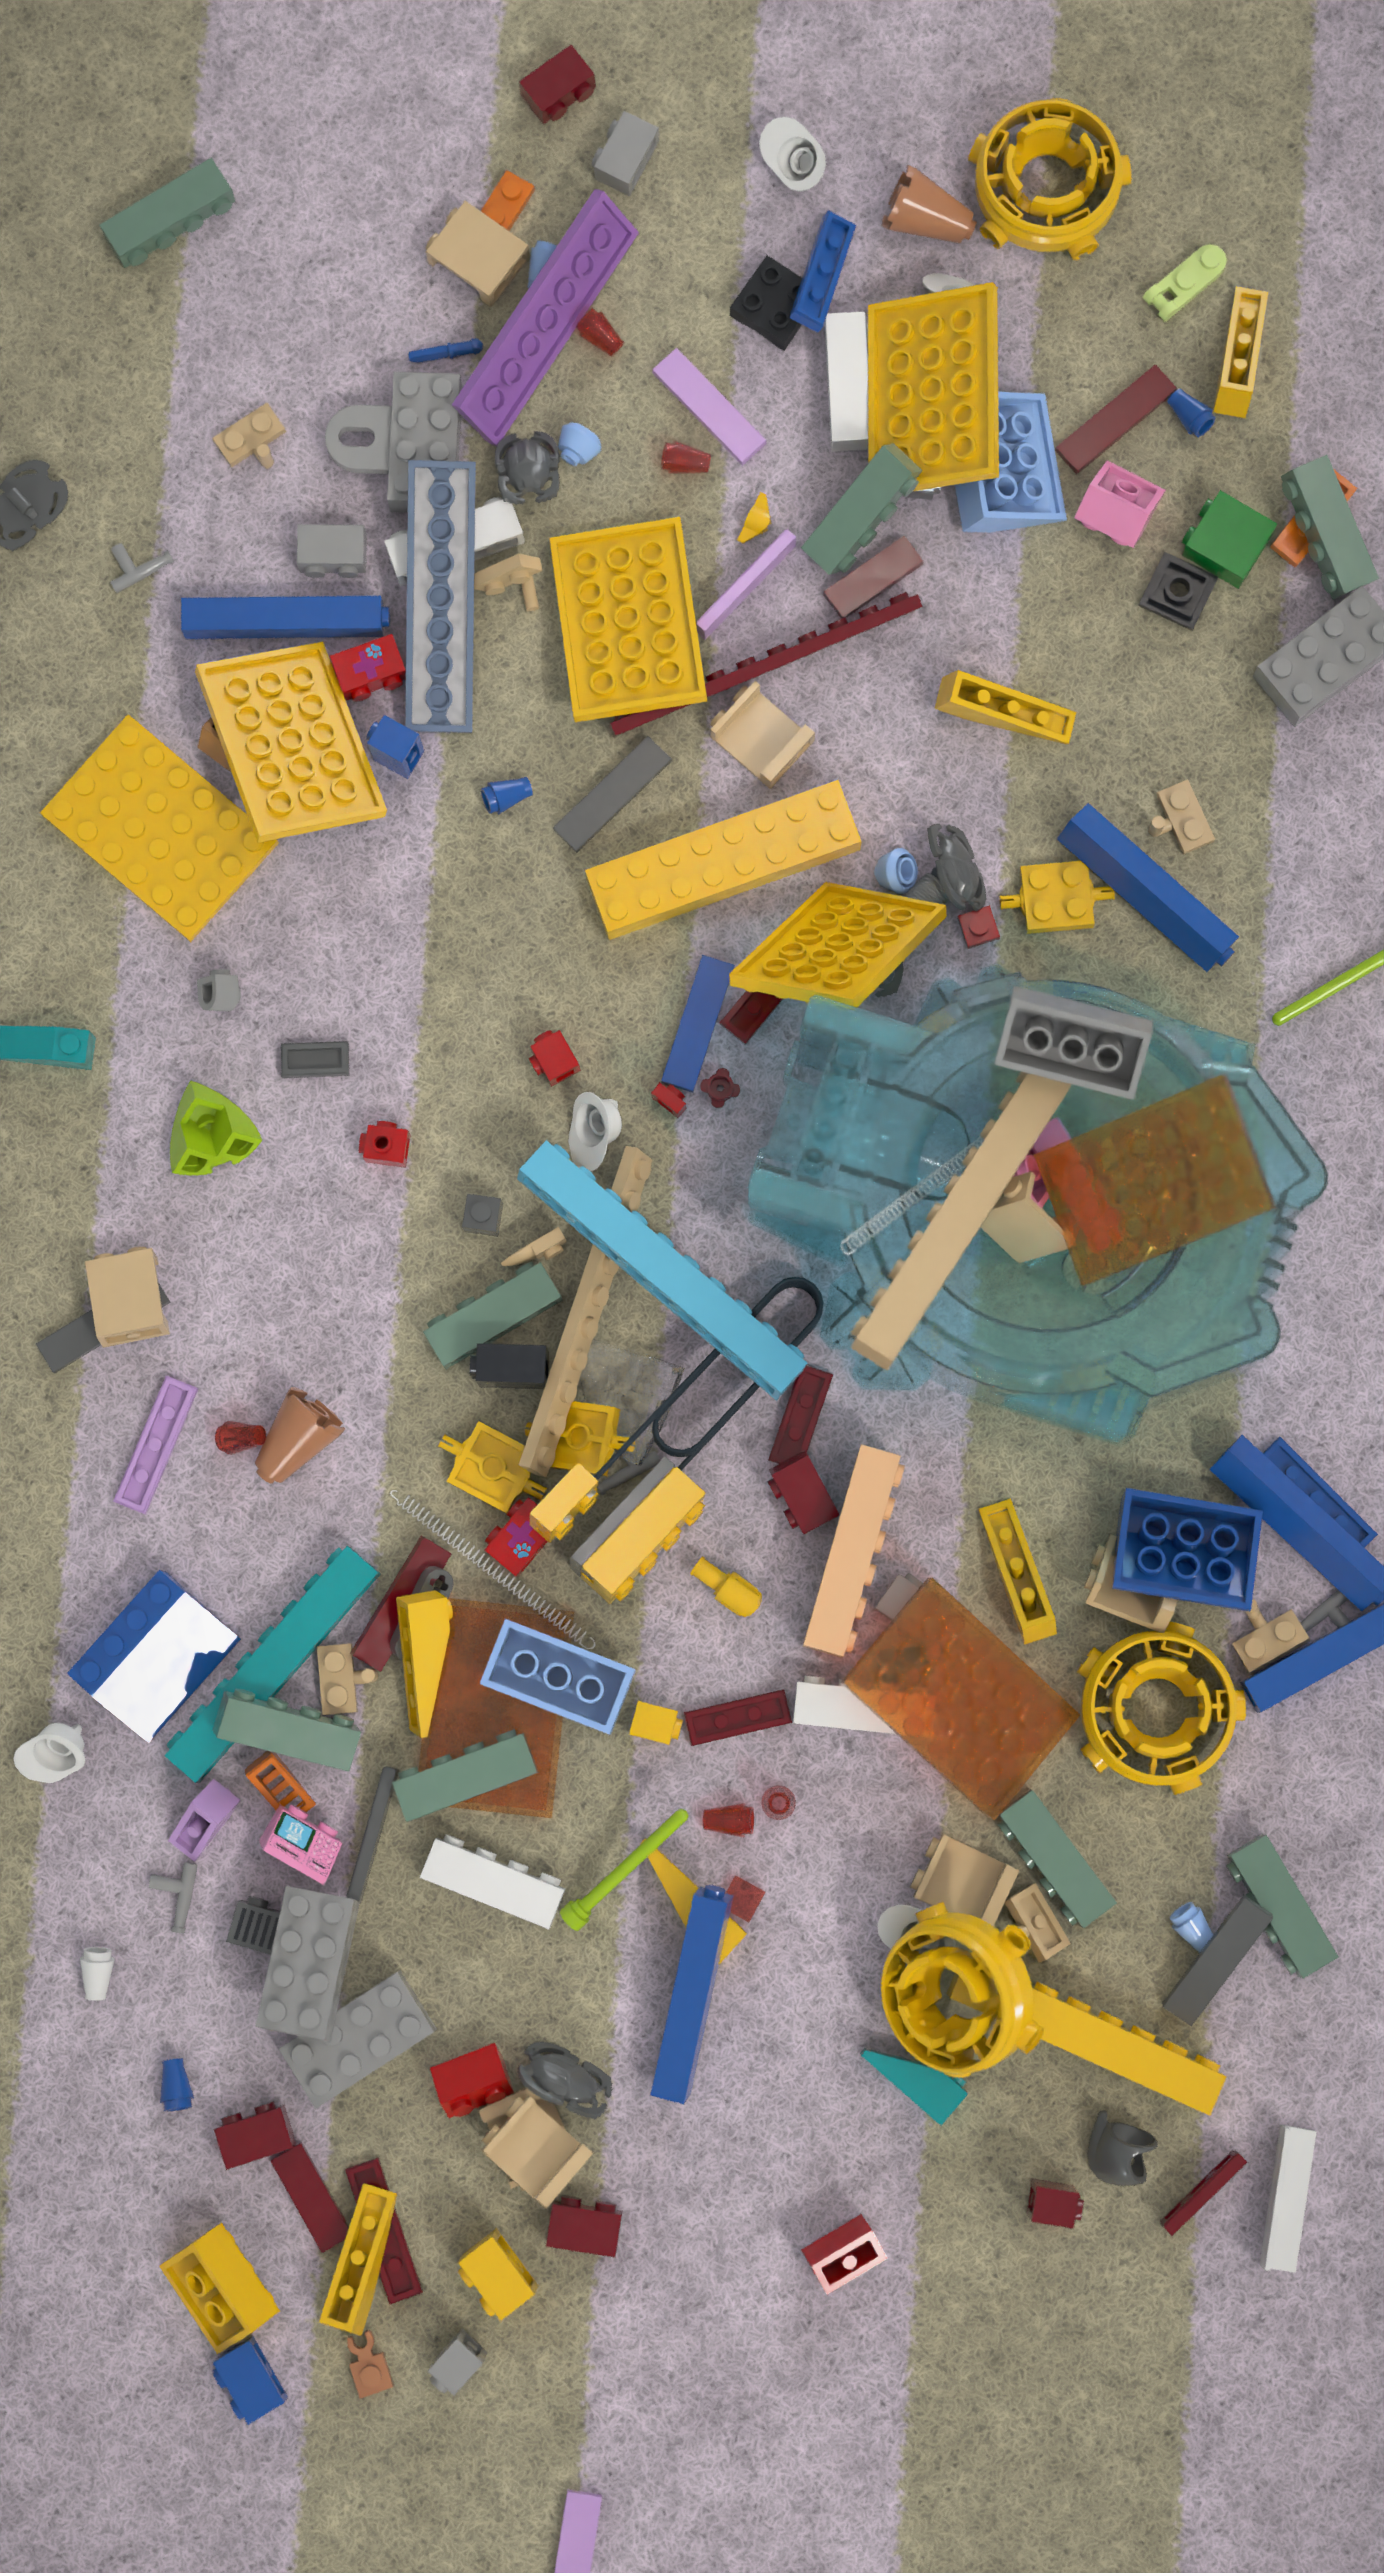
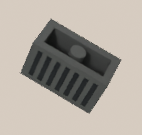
(254, 1925)

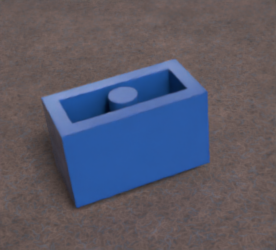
(394, 746)
(249, 2381)

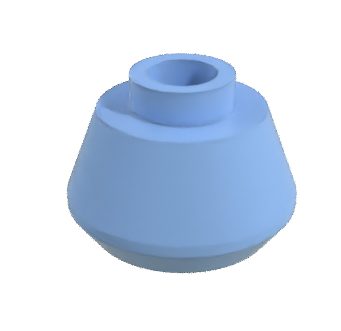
(578, 444)
(897, 871)

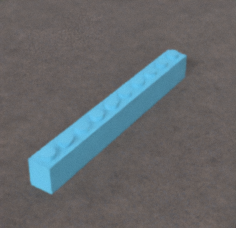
(661, 1269)

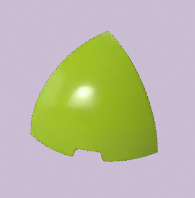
(209, 1132)

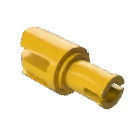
(730, 1589)

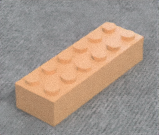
(852, 1550)

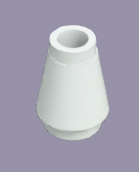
(96, 1972)

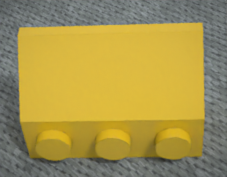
(219, 2288)

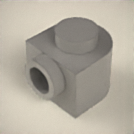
(218, 991)

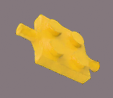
(1056, 897)
(588, 1437)
(490, 1467)

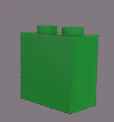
(1228, 538)

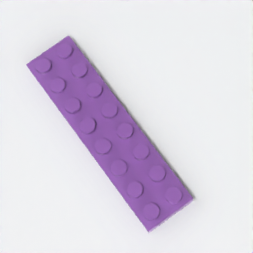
(545, 318)

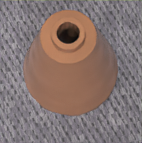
(927, 210)
(296, 1436)

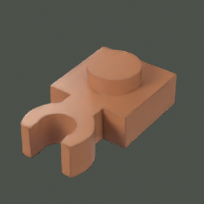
(370, 2370)

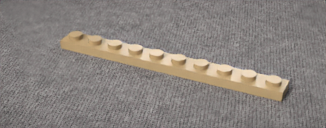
(580, 1328)

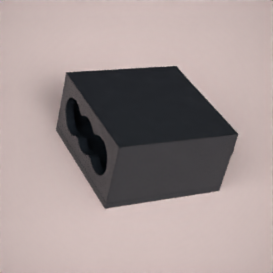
(510, 1366)

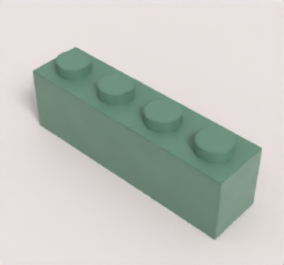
(168, 213)
(862, 509)
(1329, 527)
(493, 1314)
(287, 1730)
(464, 1777)
(1056, 1858)
(1275, 1890)

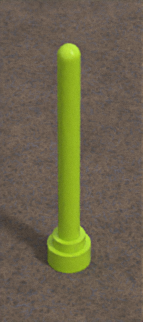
(1329, 989)
(577, 1912)

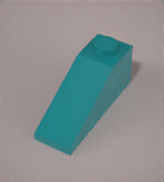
(48, 1046)
(926, 2087)

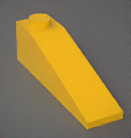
(1241, 353)
(1003, 707)
(1018, 1572)
(424, 1641)
(681, 1892)
(359, 2262)

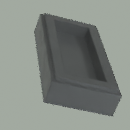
(315, 1059)

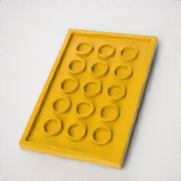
(937, 383)
(627, 619)
(290, 741)
(158, 828)
(838, 945)

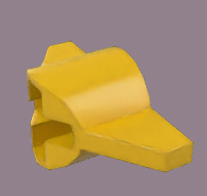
(756, 520)

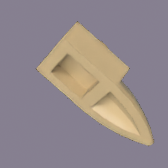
(547, 1246)

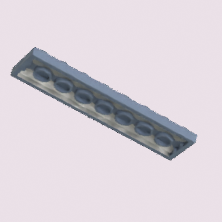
(440, 596)

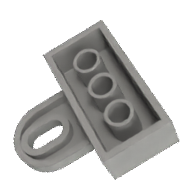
(414, 428)

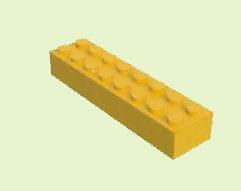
(723, 859)
(1120, 2050)

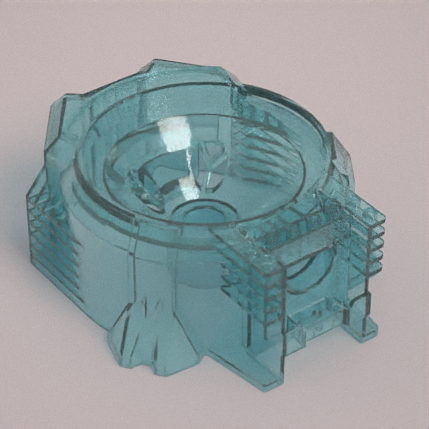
(999, 1329)

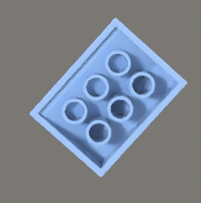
(1028, 478)

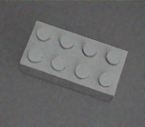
(1324, 657)
(1074, 1042)
(307, 1964)
(362, 2040)

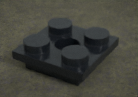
(1180, 610)

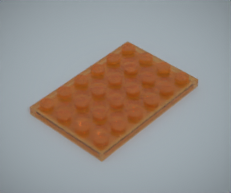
(1155, 1180)
(960, 1698)
(475, 1713)

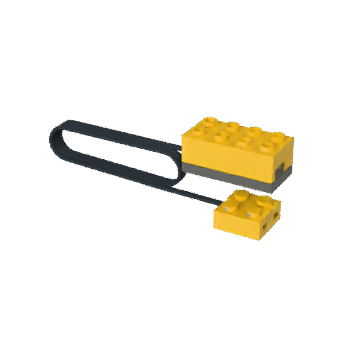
(657, 1506)

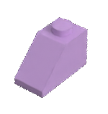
(203, 1819)

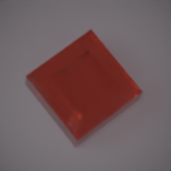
(745, 1898)

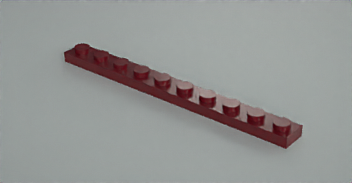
(781, 656)

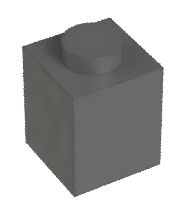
(482, 1215)

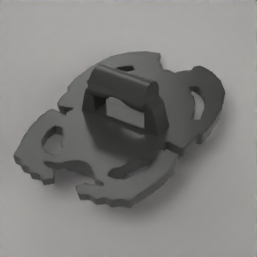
(527, 467)
(28, 502)
(955, 867)
(562, 2078)

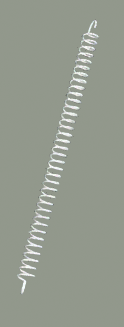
(908, 1196)
(539, 1607)

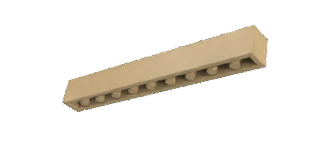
(957, 1219)

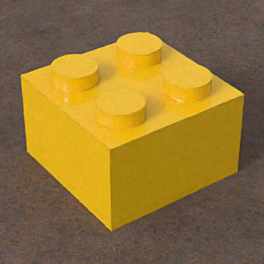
(497, 2275)

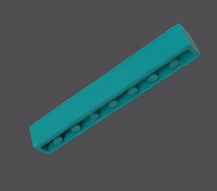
(278, 1656)

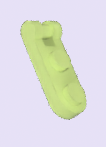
(1187, 280)

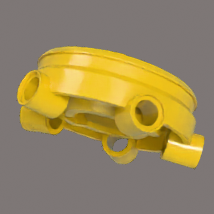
(1047, 138)
(1223, 1705)
(989, 1972)

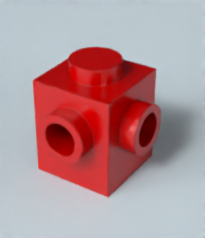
(553, 1057)
(385, 1144)

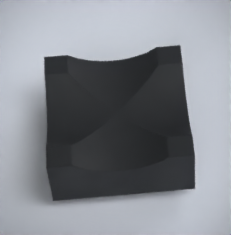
(768, 301)

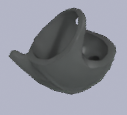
(1113, 2148)

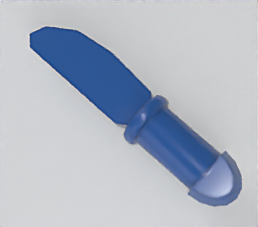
(452, 350)

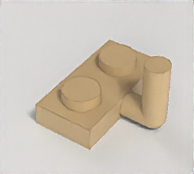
(250, 436)
(513, 570)
(1183, 818)
(1270, 1639)
(339, 1679)
(1038, 1922)

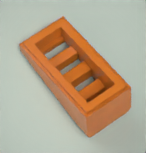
(260, 1764)

